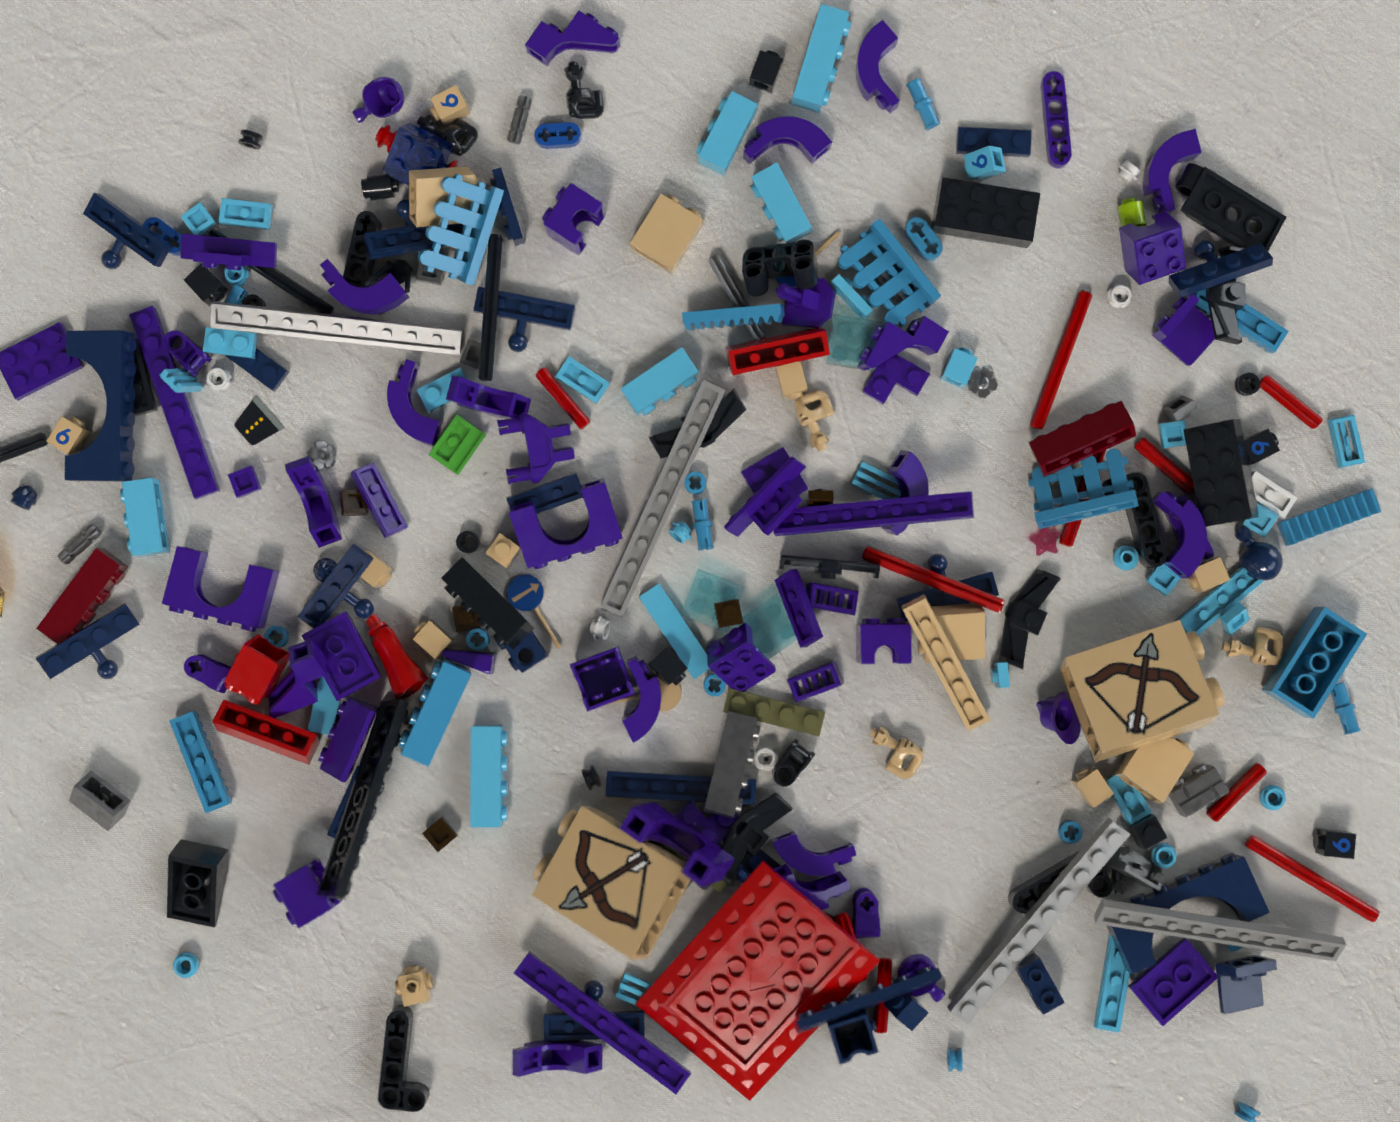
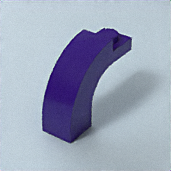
(873, 48)
(789, 131)
(1175, 150)
(369, 300)
(402, 410)
(316, 500)
(1191, 534)
(567, 1055)

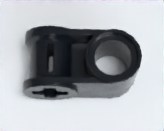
(792, 762)

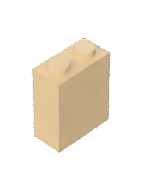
(426, 191)
(667, 232)
(963, 628)
(1155, 768)

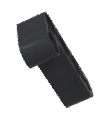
(355, 259)
(1147, 519)
(1050, 876)
(399, 1057)

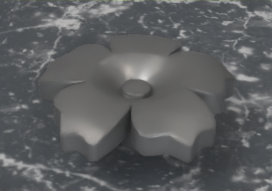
(982, 383)
(322, 454)

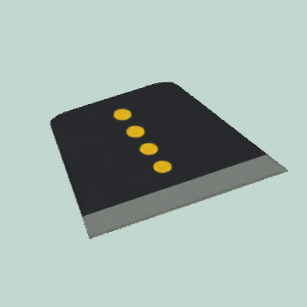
(257, 422)

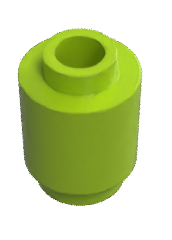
(1132, 212)

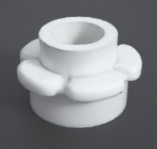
(1129, 171)
(1125, 294)
(214, 374)
(600, 628)
(761, 754)

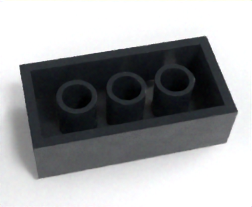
(985, 212)
(1221, 472)

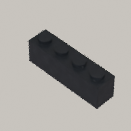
(487, 603)

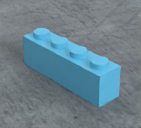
(820, 58)
(487, 776)

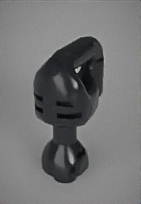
(582, 96)
(451, 133)

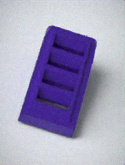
(851, 604)
(477, 660)
(838, 681)

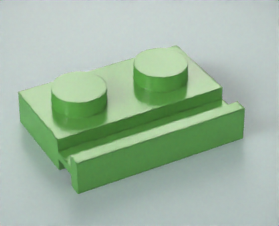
(457, 444)

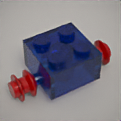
(412, 150)

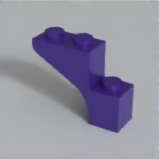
(580, 34)
(890, 340)
(298, 686)

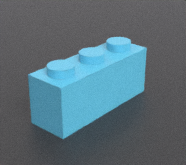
(726, 132)
(780, 204)
(660, 382)
(144, 517)

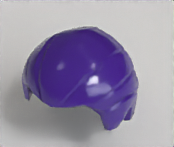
(381, 98)
(914, 963)

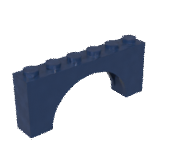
(112, 451)
(1227, 881)

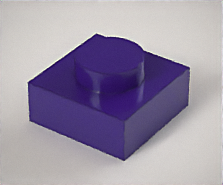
(244, 482)

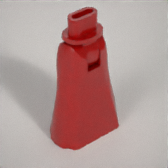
(402, 672)

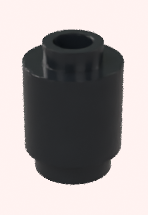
(379, 187)

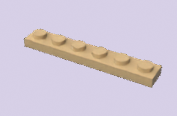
(945, 662)

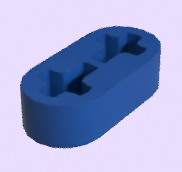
(557, 141)
(167, 232)

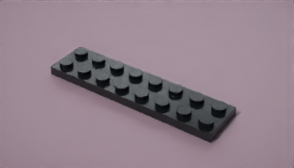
(362, 799)

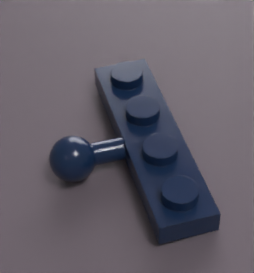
(127, 231)
(401, 239)
(1218, 269)
(528, 310)
(337, 588)
(936, 597)
(89, 642)
(564, 1027)

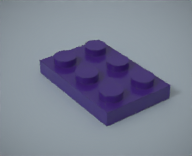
(37, 362)
(347, 657)
(1173, 981)

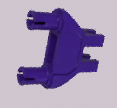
(538, 445)

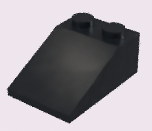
(196, 882)

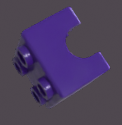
(570, 210)
(1153, 249)
(893, 634)
(602, 678)
(300, 895)

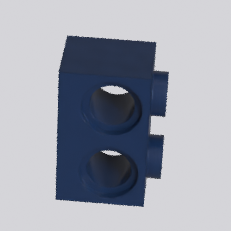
(530, 642)
(1039, 984)

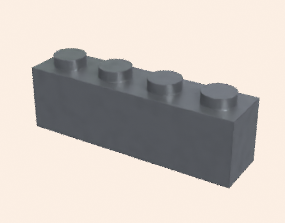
(731, 764)

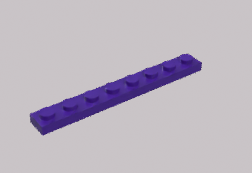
(174, 405)
(877, 513)
(602, 1022)

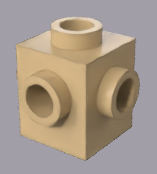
(417, 993)

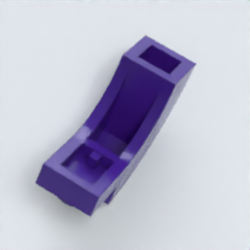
(486, 399)
(911, 481)
(646, 712)
(809, 861)
(818, 890)

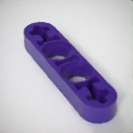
(1059, 119)

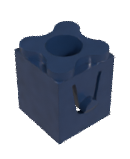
(858, 1041)

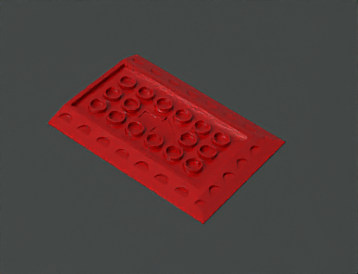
(750, 978)

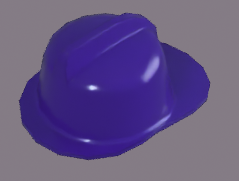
(1059, 716)

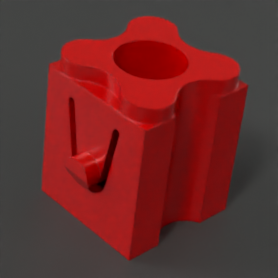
(256, 669)

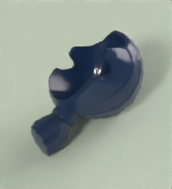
(1258, 558)

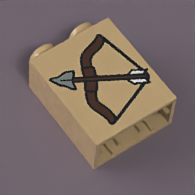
(1141, 690)
(611, 882)

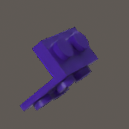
(1185, 330)
(738, 660)

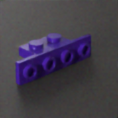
(228, 251)
(771, 502)

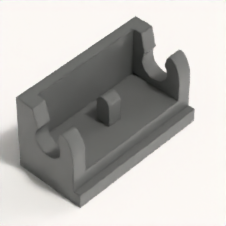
(1135, 867)

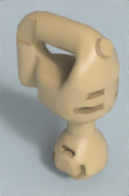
(810, 417)
(1258, 650)
(901, 750)

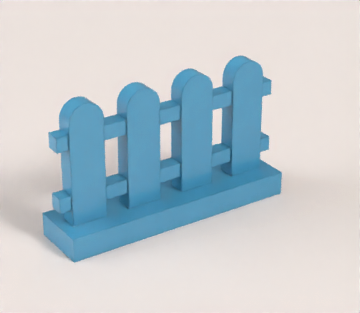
(479, 222)
(899, 265)
(1097, 503)

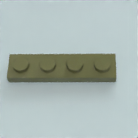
(775, 712)

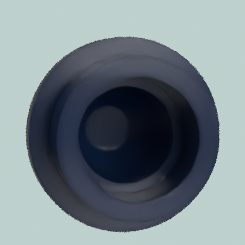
(24, 497)
(323, 568)

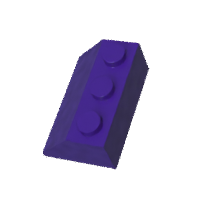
(347, 738)

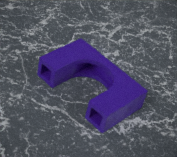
(540, 548)
(185, 592)
(706, 860)

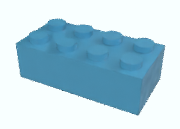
(1314, 662)
(434, 712)

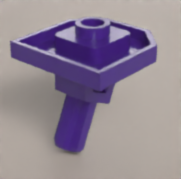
(807, 306)

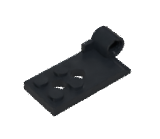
(1209, 204)

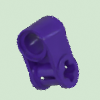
(189, 354)
(212, 673)
(865, 918)

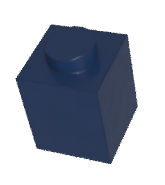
(907, 1010)

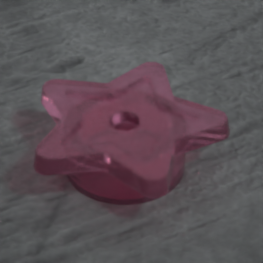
(1050, 546)

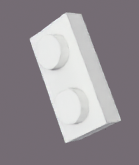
(1272, 495)

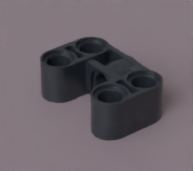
(779, 260)

